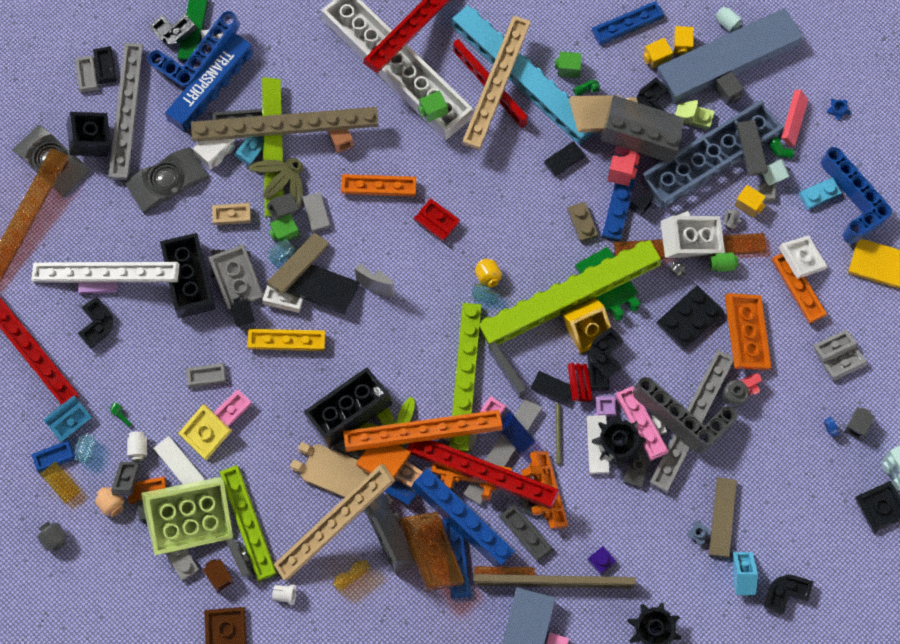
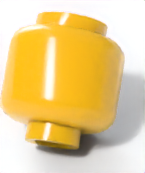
(488, 272)

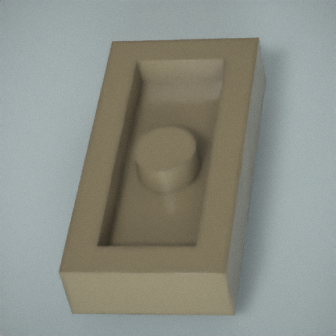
(582, 222)

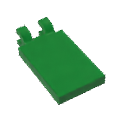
(616, 296)

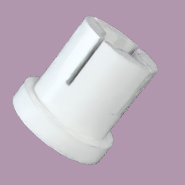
(284, 594)

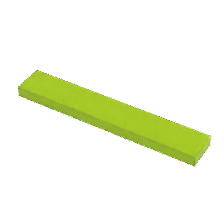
(248, 523)

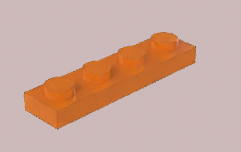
(378, 185)
(800, 291)

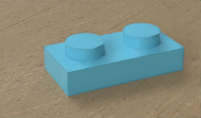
(249, 149)
(820, 193)

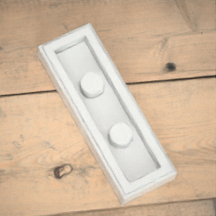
(177, 462)
(596, 466)

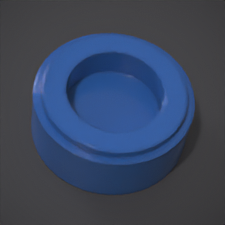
(831, 427)

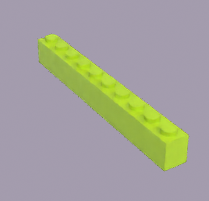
(570, 294)

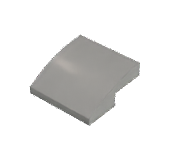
(375, 283)
(839, 355)

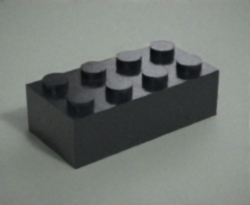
(193, 290)
(348, 407)

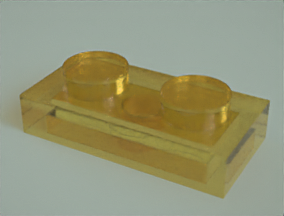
(60, 482)
(357, 570)

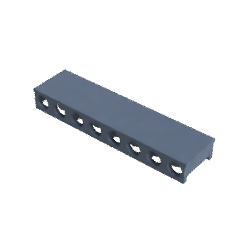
(732, 52)
(707, 156)
(528, 618)

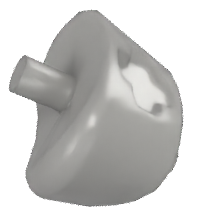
(731, 218)

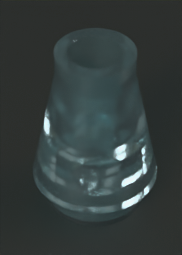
(484, 294)

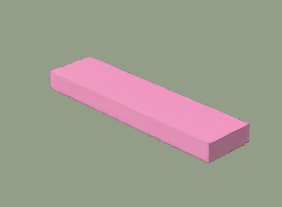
(635, 412)

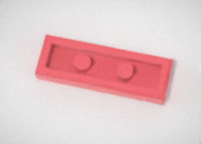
(794, 118)

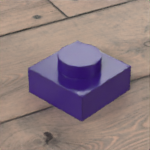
(601, 560)

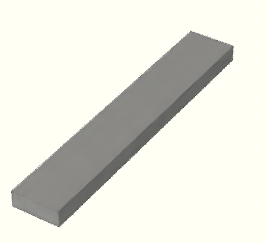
(503, 449)

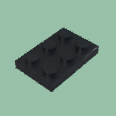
(690, 317)

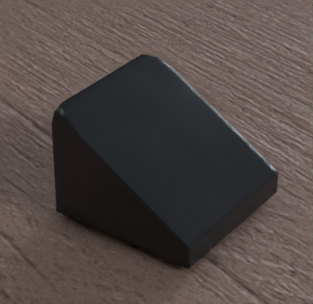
(641, 204)

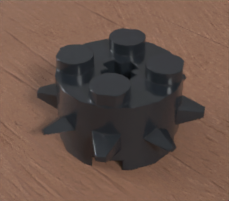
(615, 431)
(654, 617)

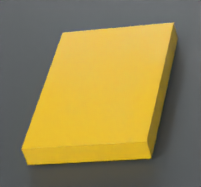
(876, 263)

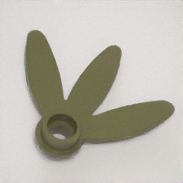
(287, 173)

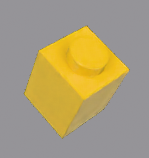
(683, 40)
(657, 53)
(750, 201)

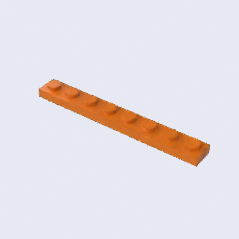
(422, 430)

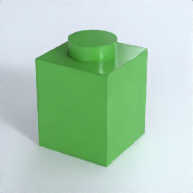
(568, 64)
(432, 106)
(284, 228)

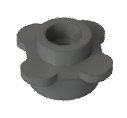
(678, 269)

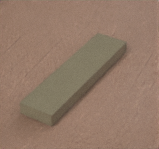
(298, 263)
(722, 517)

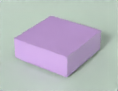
(606, 406)

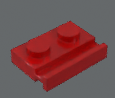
(436, 220)

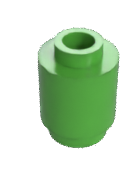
(723, 262)

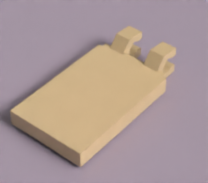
(591, 111)
(329, 469)

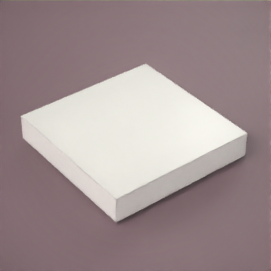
(802, 257)

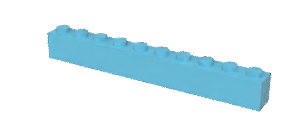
(523, 75)

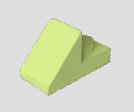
(695, 115)

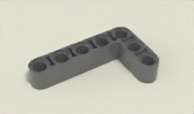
(683, 418)

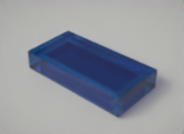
(516, 433)

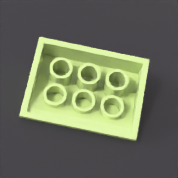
(187, 515)

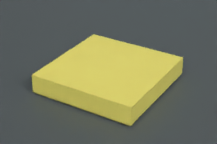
(205, 431)

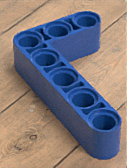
(198, 55)
(860, 191)

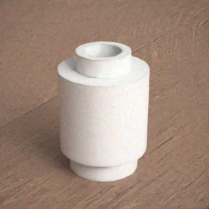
(137, 446)

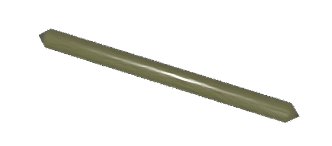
(558, 434)

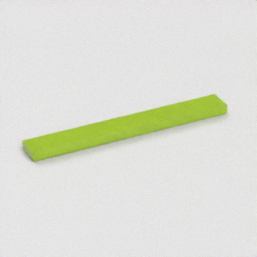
(271, 144)

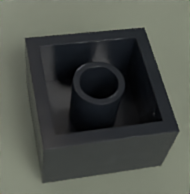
(88, 134)

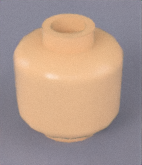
(109, 503)

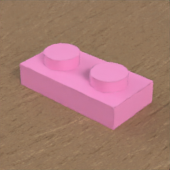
(233, 407)

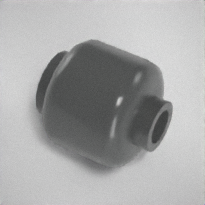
(735, 393)
(52, 536)

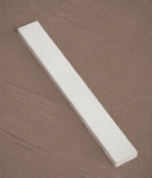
(105, 272)

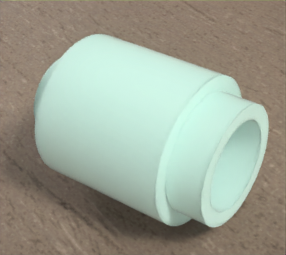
(729, 19)

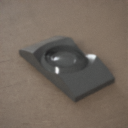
(36, 147)
(166, 179)

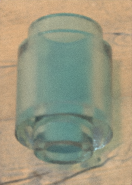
(280, 252)
(85, 449)

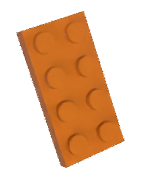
(747, 331)

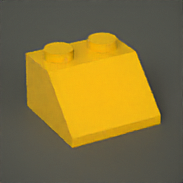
(586, 323)

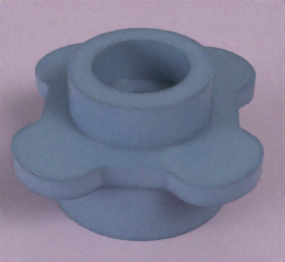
(693, 533)

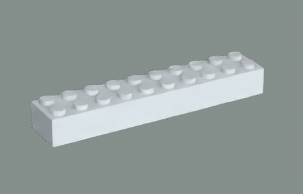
(405, 72)

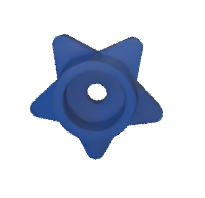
(842, 104)

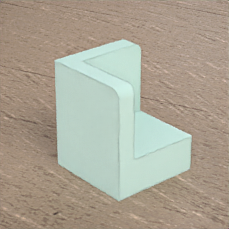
(776, 172)

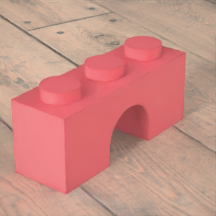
(622, 168)

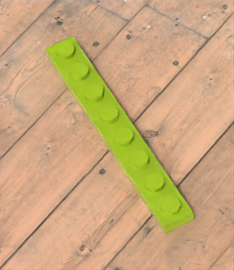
(466, 369)

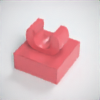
(751, 382)

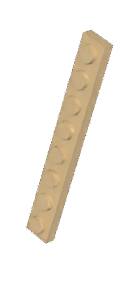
(496, 83)
(334, 522)

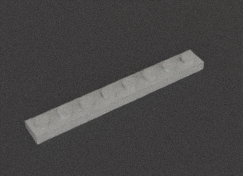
(126, 111)
(698, 408)

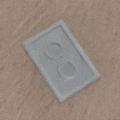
(236, 275)

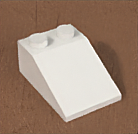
(692, 236)

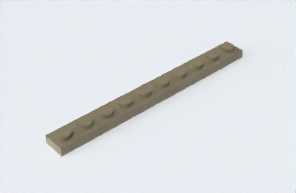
(284, 124)

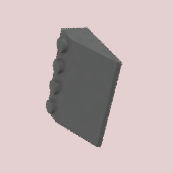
(642, 129)
(390, 534)

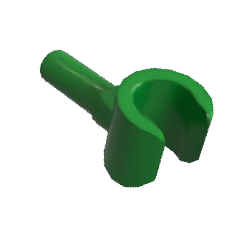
(115, 410)

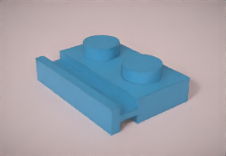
(67, 418)

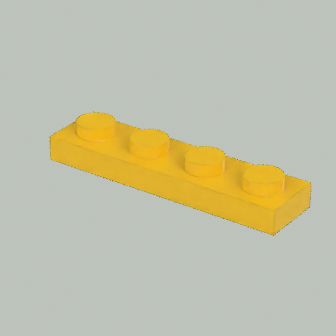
(286, 340)

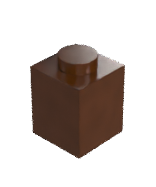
(218, 574)

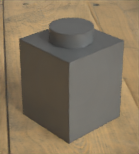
(729, 88)
(282, 206)
(859, 423)

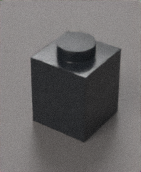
(242, 311)

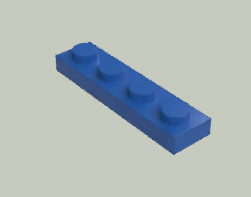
(618, 211)

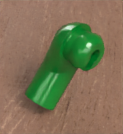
(592, 85)
(779, 150)

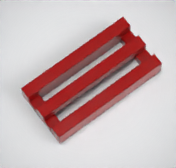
(582, 383)

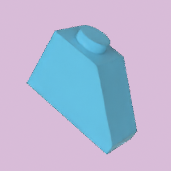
(744, 573)

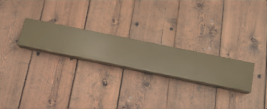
(554, 581)

